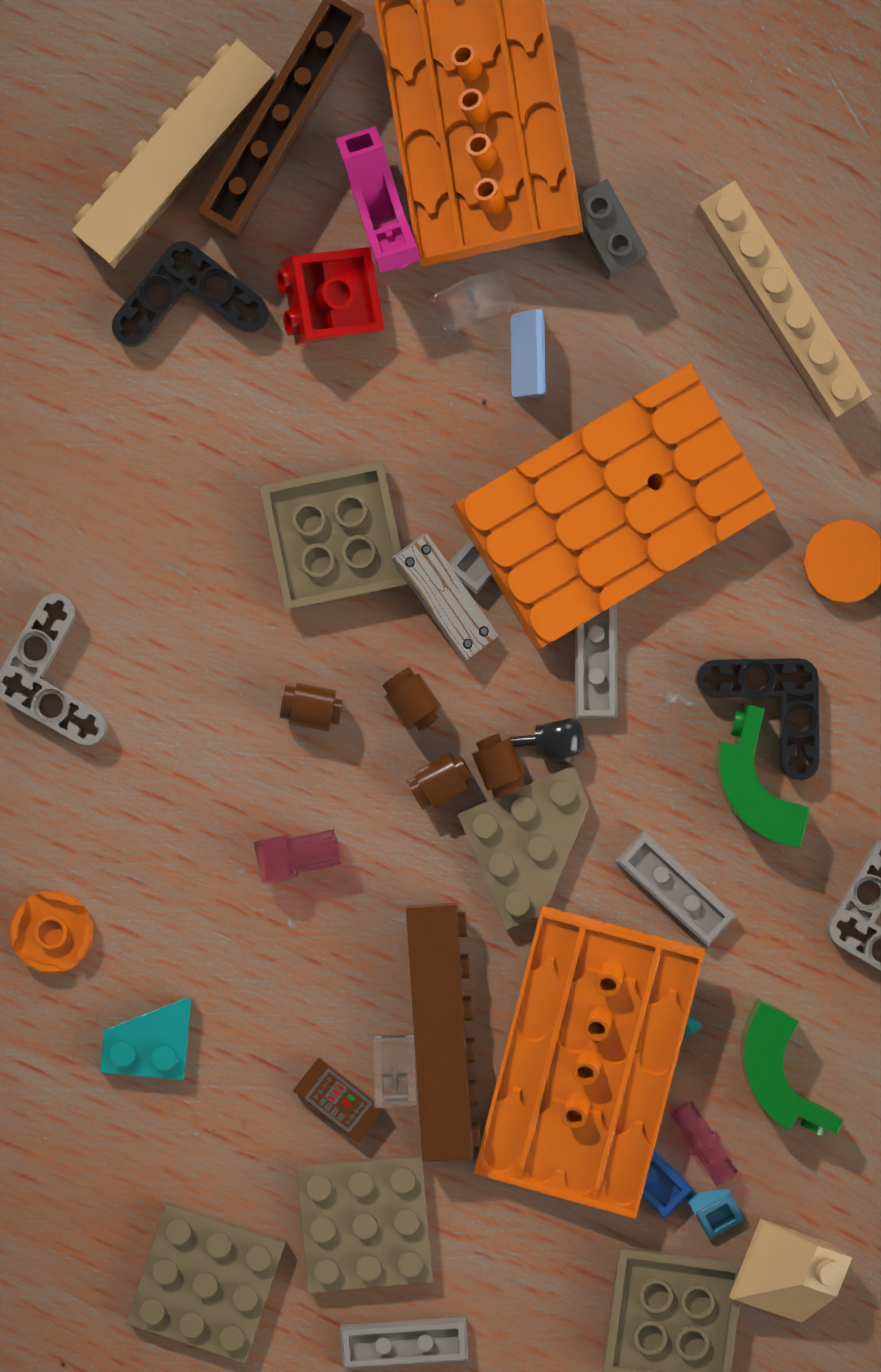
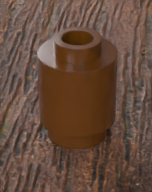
(412, 699)
(311, 706)
(499, 765)
(440, 781)

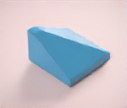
(715, 1211)

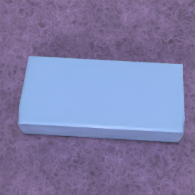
(528, 354)

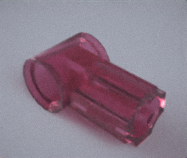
(287, 855)

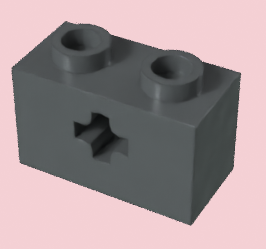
(609, 230)

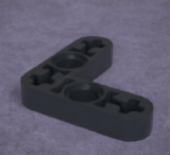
(178, 283)
(788, 699)

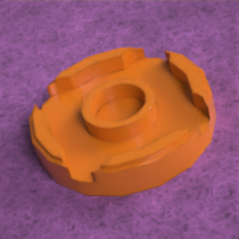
(843, 561)
(51, 931)

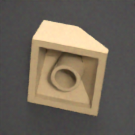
(789, 1272)

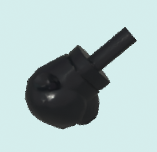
(556, 739)

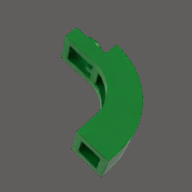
(744, 793)
(762, 1057)

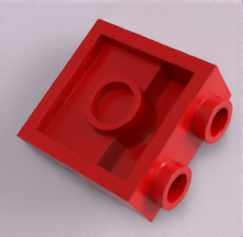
(330, 295)

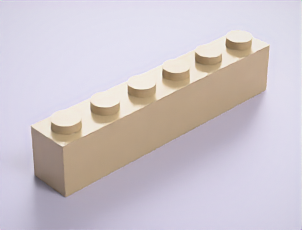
(174, 153)
(782, 301)

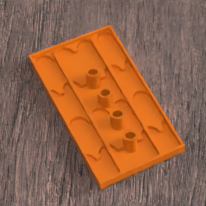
(478, 124)
(586, 529)
(589, 1061)

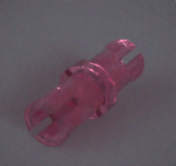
(704, 1142)

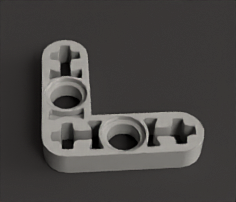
(33, 671)
(863, 914)

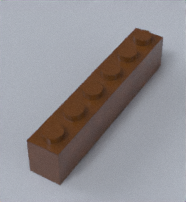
(282, 117)
(440, 1031)

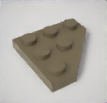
(526, 842)

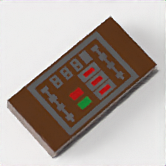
(338, 1099)

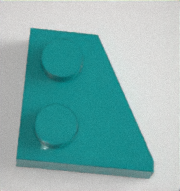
(150, 1043)

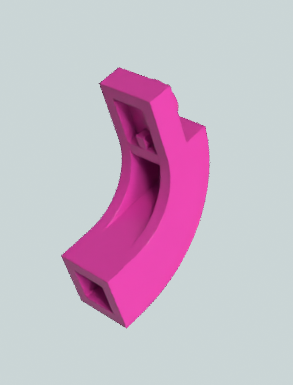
(377, 200)

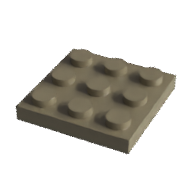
(332, 535)
(364, 1223)
(205, 1282)
(671, 1313)

